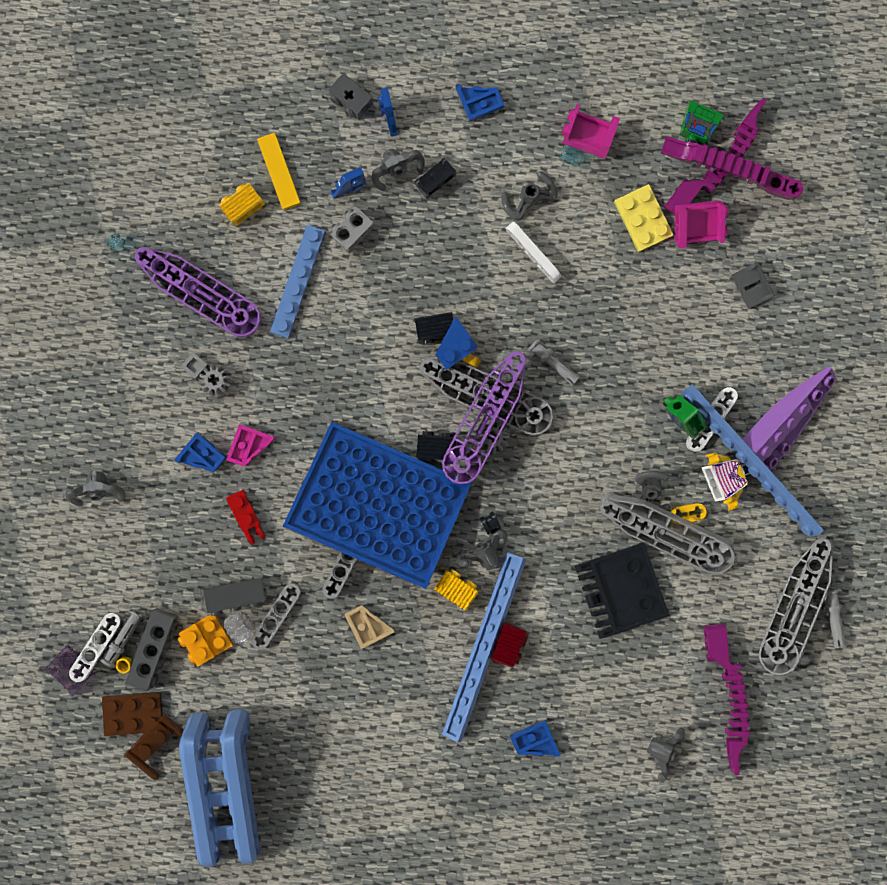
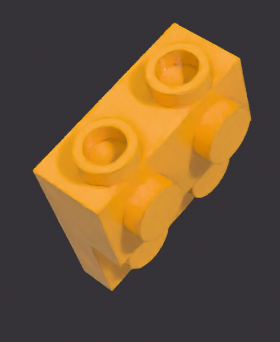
(205, 640)

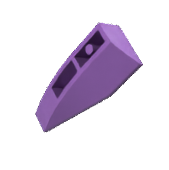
(785, 421)

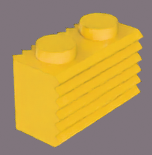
(241, 204)
(456, 589)

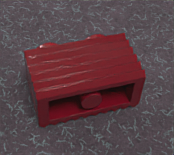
(509, 645)

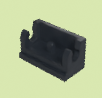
(435, 178)

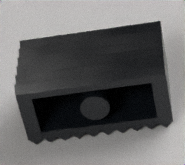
(433, 327)
(433, 446)

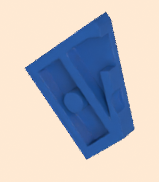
(479, 101)
(386, 108)
(455, 345)
(535, 740)

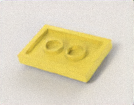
(643, 218)

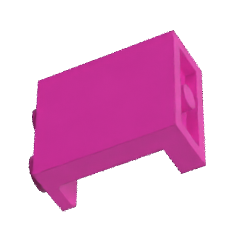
(589, 132)
(700, 222)

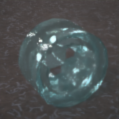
(115, 242)

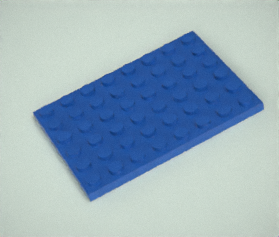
(377, 505)

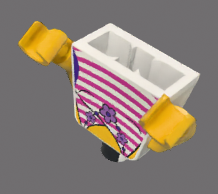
(725, 478)

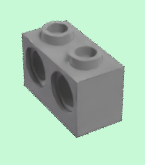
(356, 233)

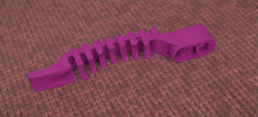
(744, 137)
(755, 173)
(717, 647)

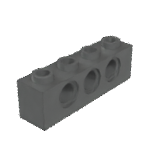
(137, 676)

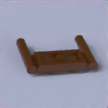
(151, 742)

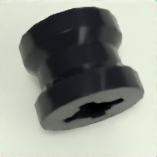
(490, 523)

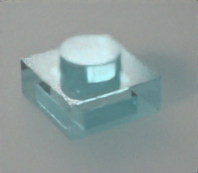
(570, 155)

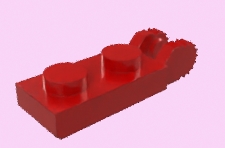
(245, 515)

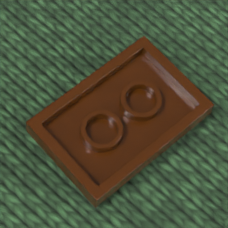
(131, 713)

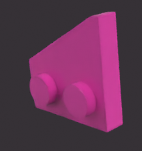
(247, 445)

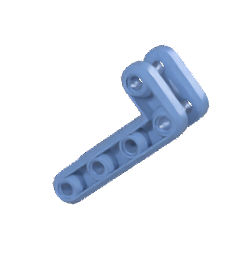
(199, 790)

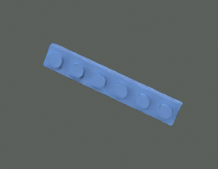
(297, 281)

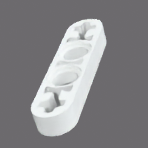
(533, 252)
(729, 403)
(94, 646)

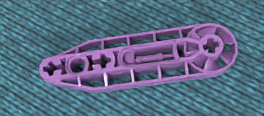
(190, 285)
(491, 409)

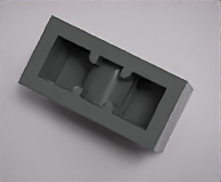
(347, 87)

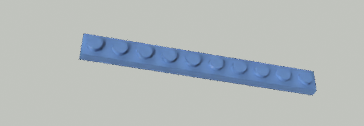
(752, 461)
(484, 647)

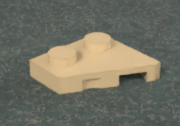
(366, 626)

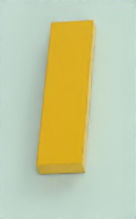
(278, 171)

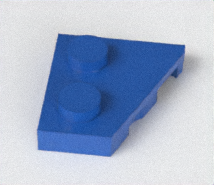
(350, 181)
(201, 454)

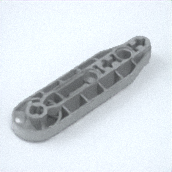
(474, 386)
(718, 555)
(802, 597)

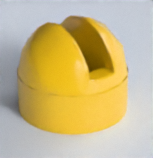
(123, 667)

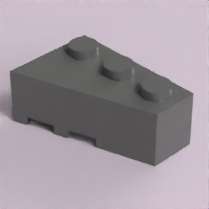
(232, 596)

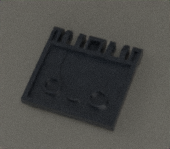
(625, 588)

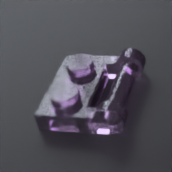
(65, 660)

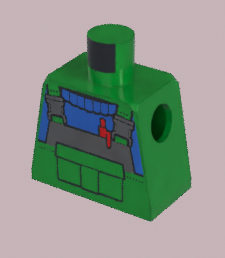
(699, 123)
(685, 415)

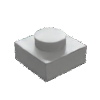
(194, 365)

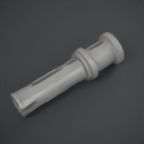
(546, 355)
(833, 608)
(117, 647)

